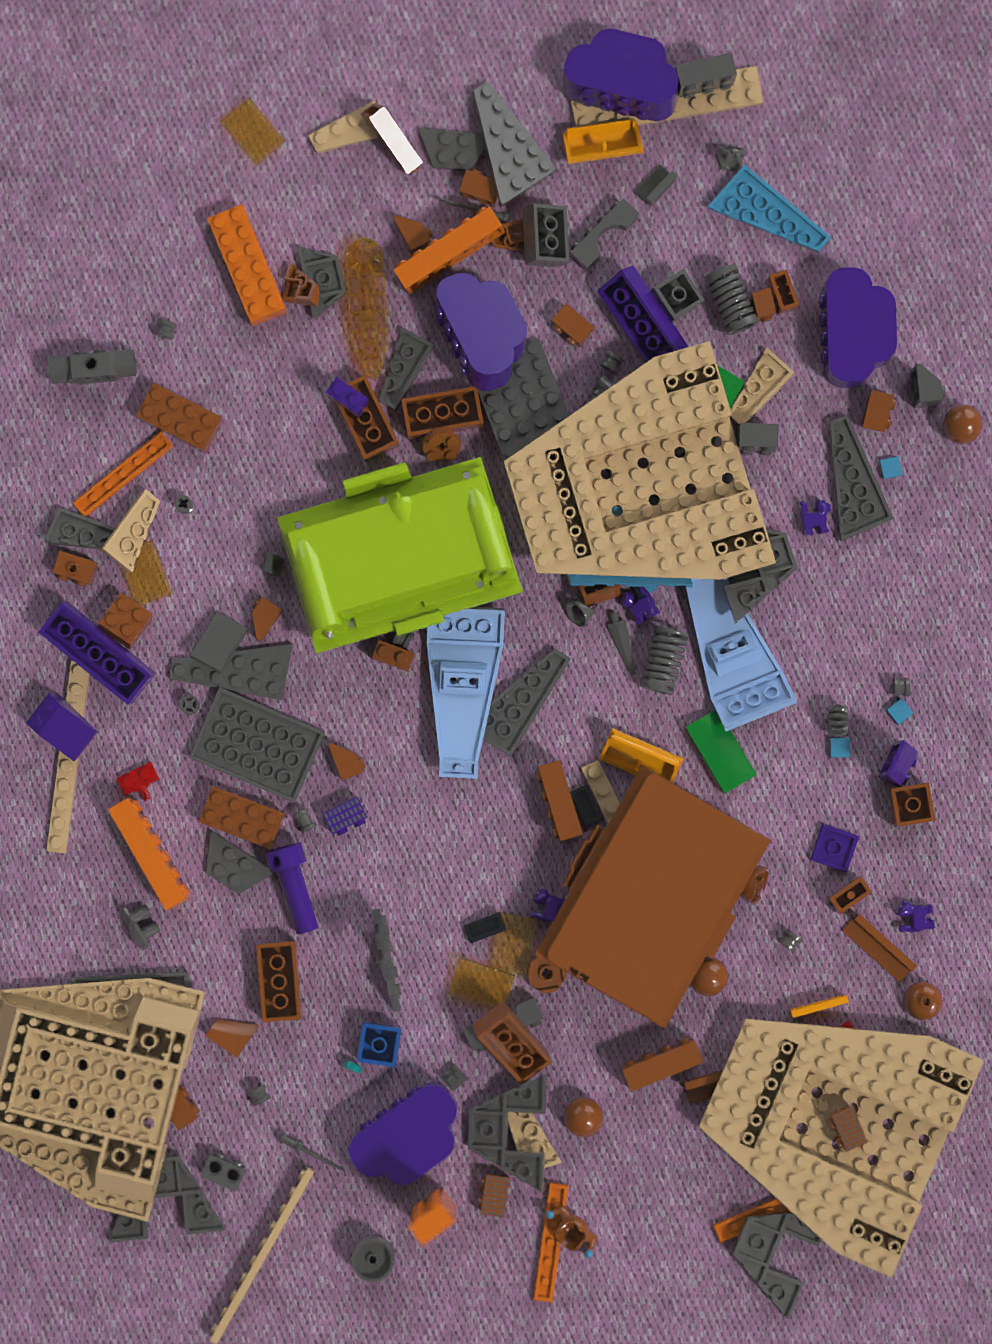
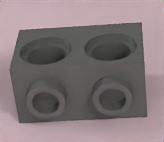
(221, 1177)

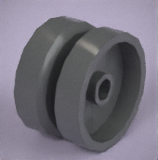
(366, 1268)

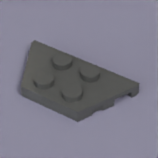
(452, 149)
(327, 273)
(233, 866)

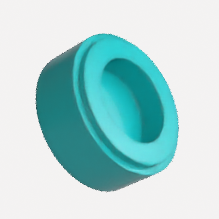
(352, 1066)

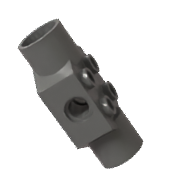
(108, 368)

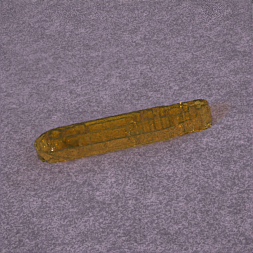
(368, 317)

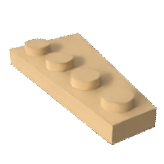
(343, 132)
(762, 385)
(132, 530)
(530, 1136)

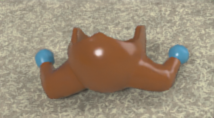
(573, 1231)

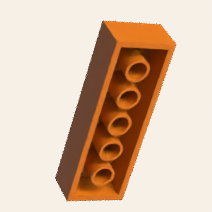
(449, 250)
(247, 265)
(149, 854)
(432, 1216)

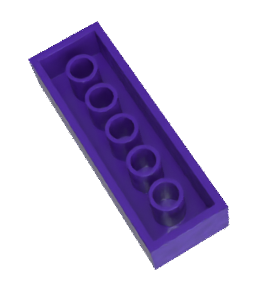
(640, 315)
(97, 652)

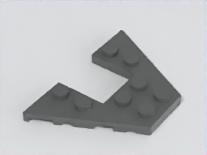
(747, 594)
(384, 949)
(490, 1131)
(174, 1181)
(757, 1247)

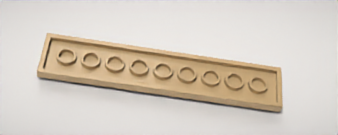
(742, 94)

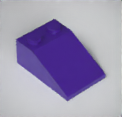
(61, 726)
(898, 763)

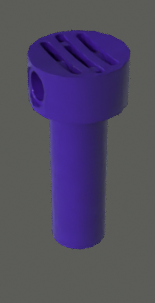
(287, 863)

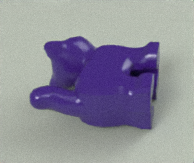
(817, 519)
(639, 607)
(552, 906)
(918, 917)

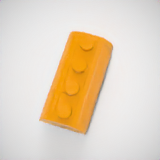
(602, 141)
(631, 753)

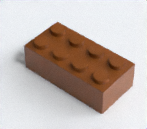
(447, 409)
(179, 418)
(371, 429)
(559, 799)
(242, 817)
(279, 981)
(512, 1043)
(661, 1064)

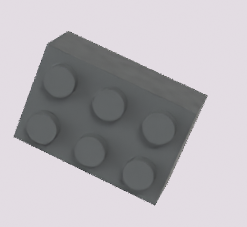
(706, 75)
(545, 235)

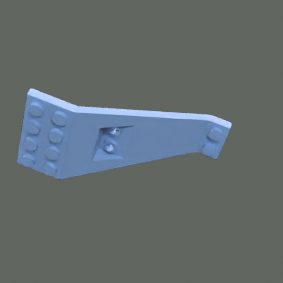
(464, 648)
(746, 678)

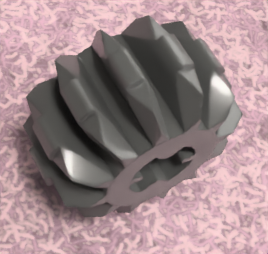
(837, 720)

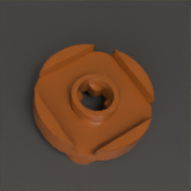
(440, 453)
(538, 982)

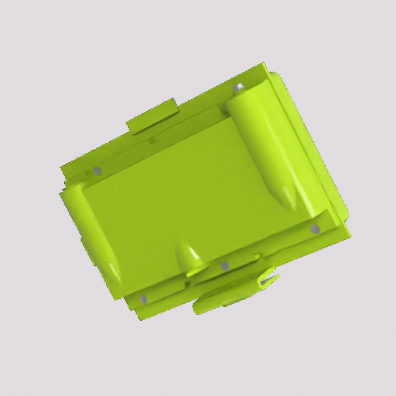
(398, 553)

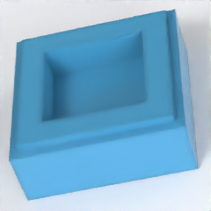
(890, 467)
(899, 711)
(839, 747)

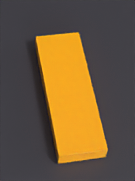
(819, 1005)

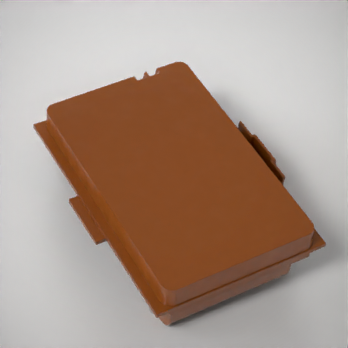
(651, 896)

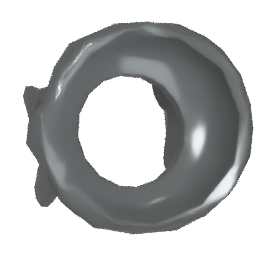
(730, 157)
(580, 621)

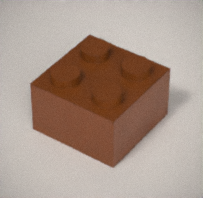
(125, 620)
(911, 804)

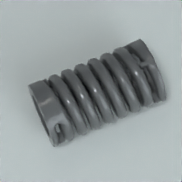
(737, 296)
(658, 662)

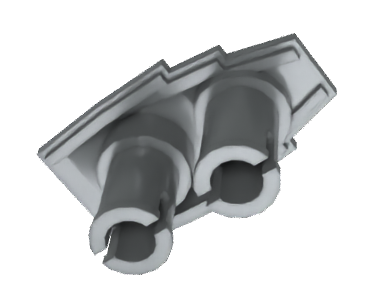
(138, 935)

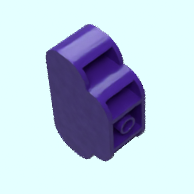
(622, 75)
(856, 326)
(481, 327)
(408, 1136)

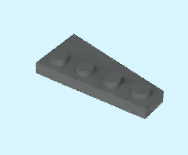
(407, 362)
(77, 530)

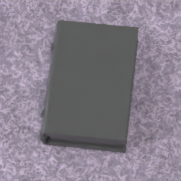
(218, 642)

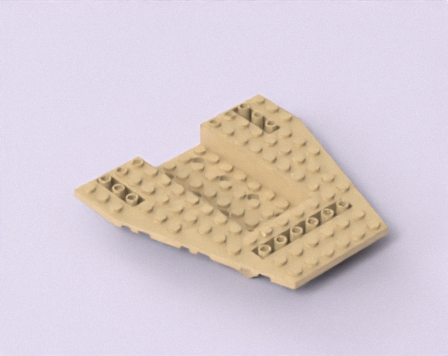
(647, 416)
(113, 1026)
(843, 1199)

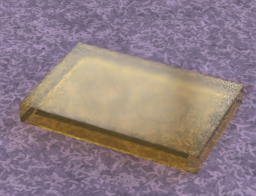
(253, 131)
(148, 579)
(515, 946)
(481, 983)

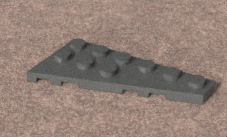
(857, 490)
(249, 671)
(520, 703)

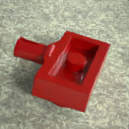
(139, 780)

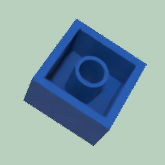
(379, 1044)

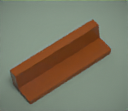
(879, 947)
(701, 1087)

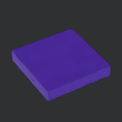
(834, 848)

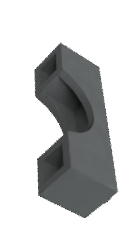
(620, 217)
(526, 1011)

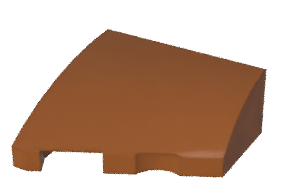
(508, 239)
(300, 288)
(231, 1035)

